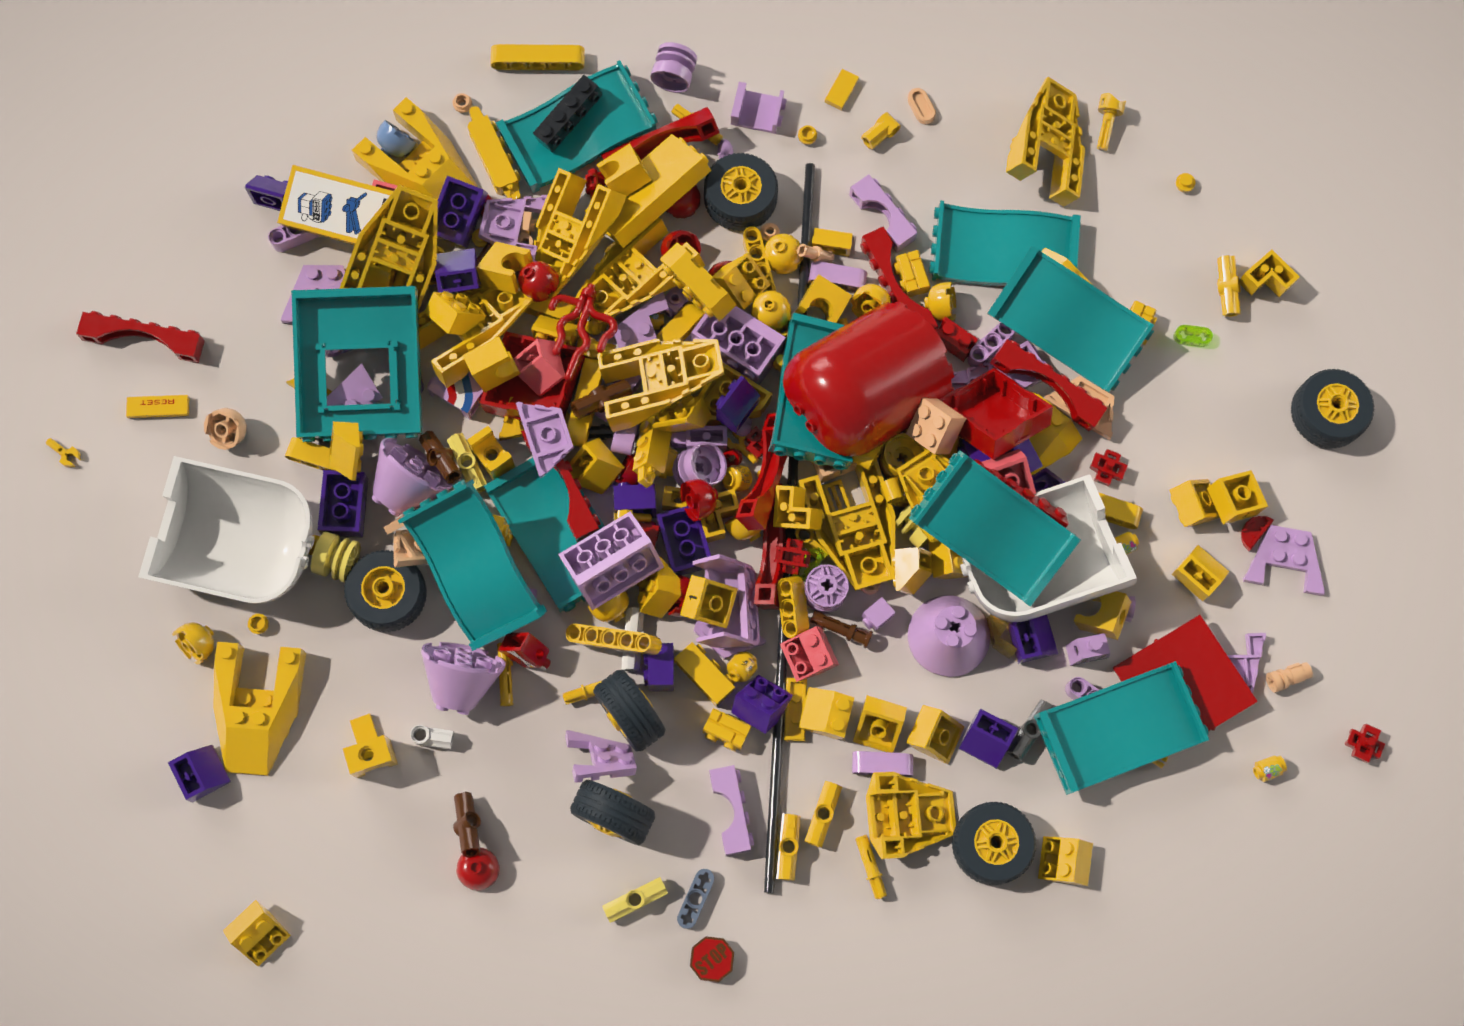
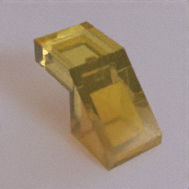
(996, 629)

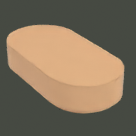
(921, 106)

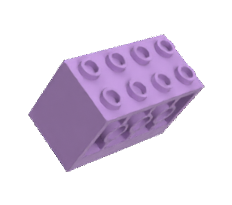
(743, 342)
(611, 560)

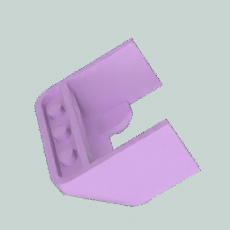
(744, 618)

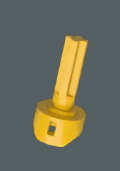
(1110, 108)

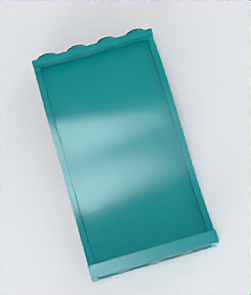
(609, 123)
(990, 244)
(1071, 319)
(789, 432)
(538, 521)
(994, 528)
(472, 564)
(1121, 727)

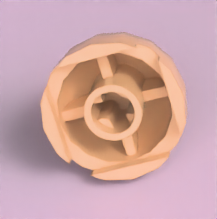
(225, 428)

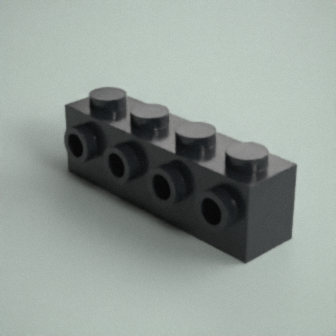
(568, 113)

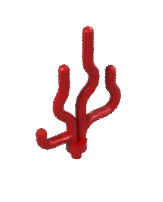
(584, 305)

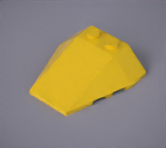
(1056, 440)
(918, 476)
(907, 814)

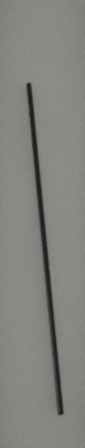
(781, 671)

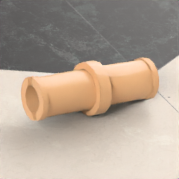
(815, 253)

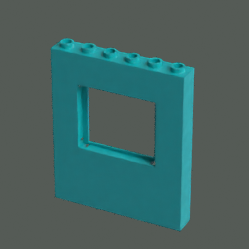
(357, 321)

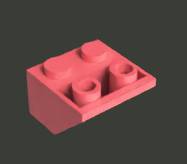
(539, 366)
(809, 654)

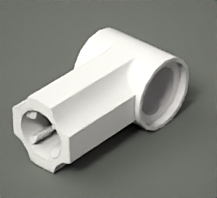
(434, 737)

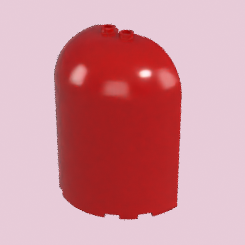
(868, 378)

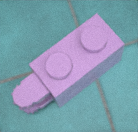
(709, 434)

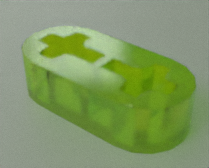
(1193, 339)
(820, 557)

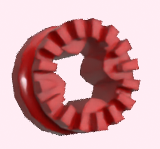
(736, 453)

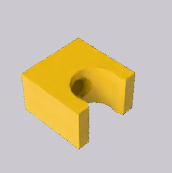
(624, 171)
(500, 264)
(826, 296)
(491, 364)
(484, 444)
(1109, 618)
(383, 756)

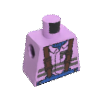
(1089, 649)

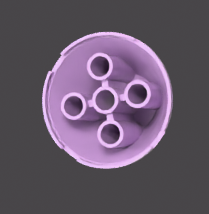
(404, 477)
(947, 651)
(459, 675)

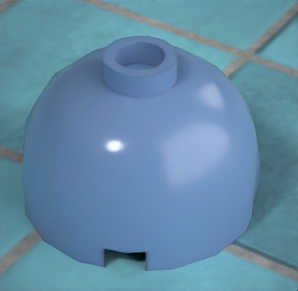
(393, 140)

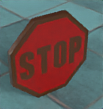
(712, 959)

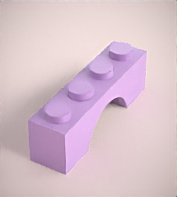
(868, 194)
(725, 783)

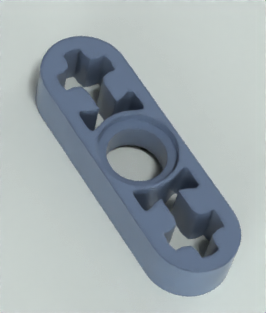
(697, 881)

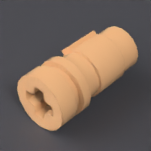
(1292, 675)

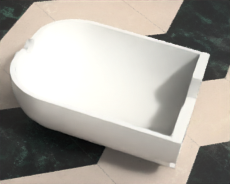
(229, 533)
(1090, 571)

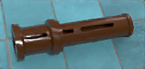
(851, 631)

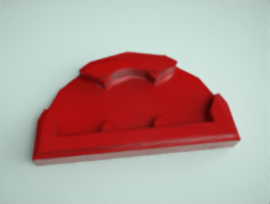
(1254, 529)

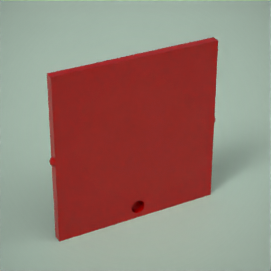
(1206, 670)

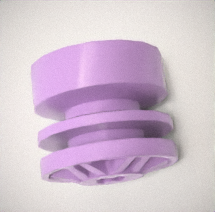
(673, 67)
(700, 462)
(822, 600)

